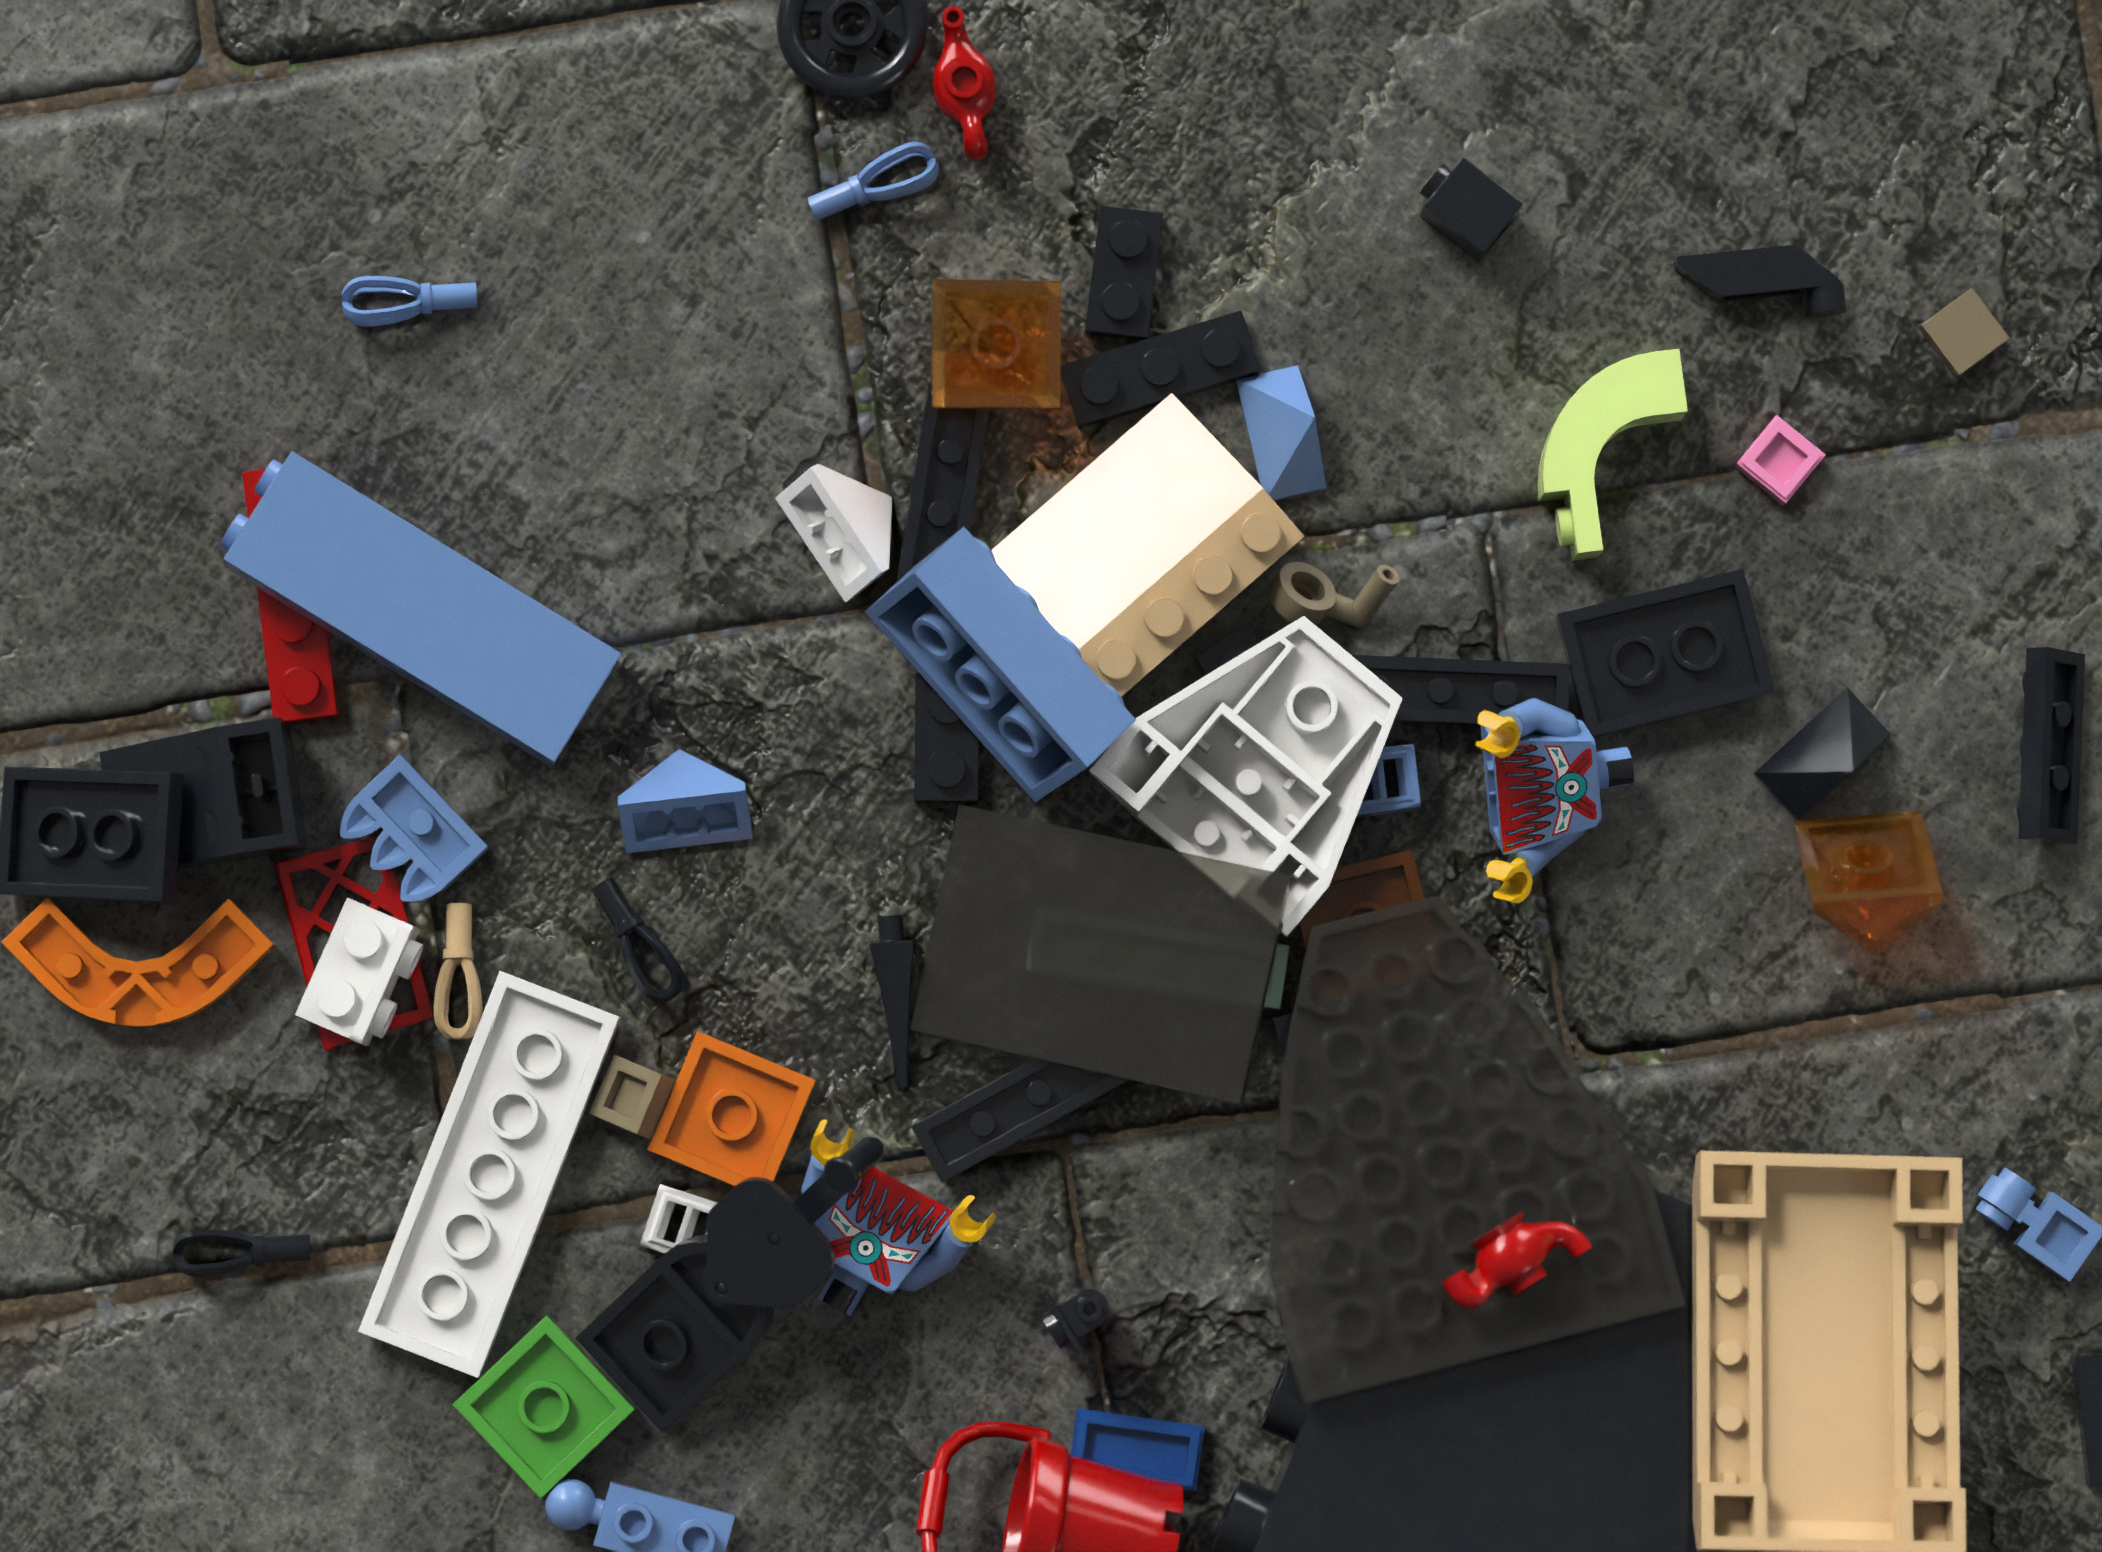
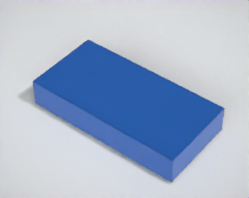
(1140, 1445)

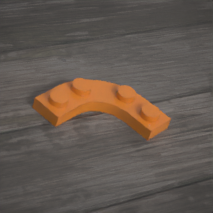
(140, 991)

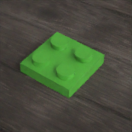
(544, 1406)

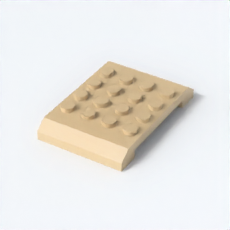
(1826, 1353)

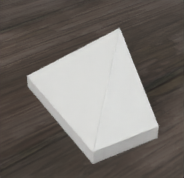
(842, 526)

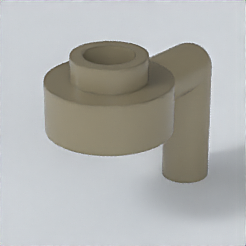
(1308, 592)

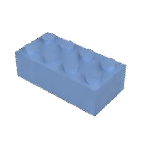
(1001, 665)

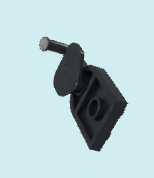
(719, 1290)

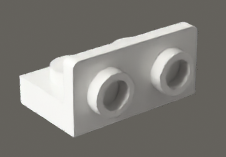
(359, 973)

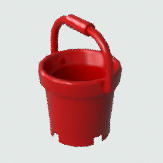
(1060, 1499)

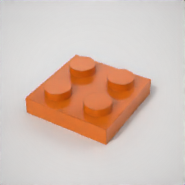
(731, 1112)

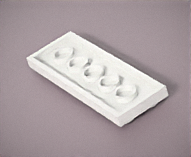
(489, 1174)

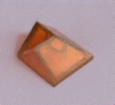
(995, 344)
(1869, 874)

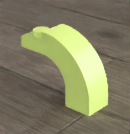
(1620, 397)

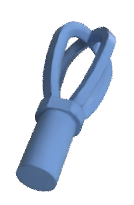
(856, 190)
(427, 299)

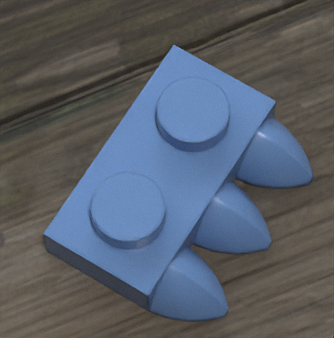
(414, 827)

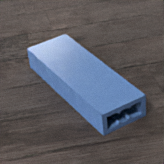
(418, 607)

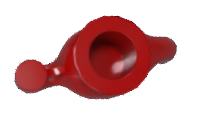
(964, 84)
(1513, 1258)

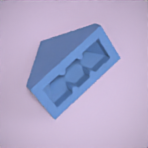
(1282, 433)
(683, 806)

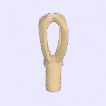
(458, 952)

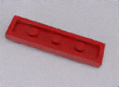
(295, 650)

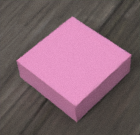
(1779, 460)

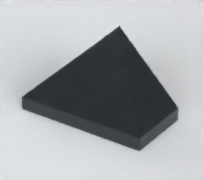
(1822, 754)

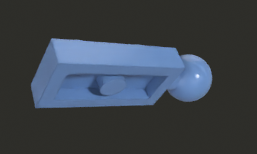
(638, 1519)

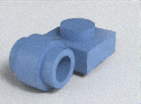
(2053, 1233)

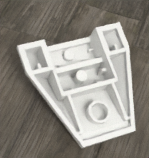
(1260, 760)

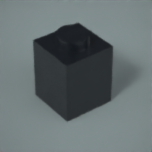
(1468, 207)

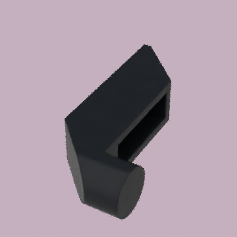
(1764, 275)

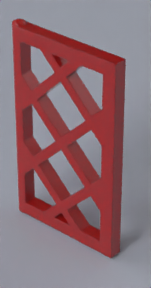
(303, 921)

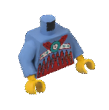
(1541, 787)
(887, 1232)

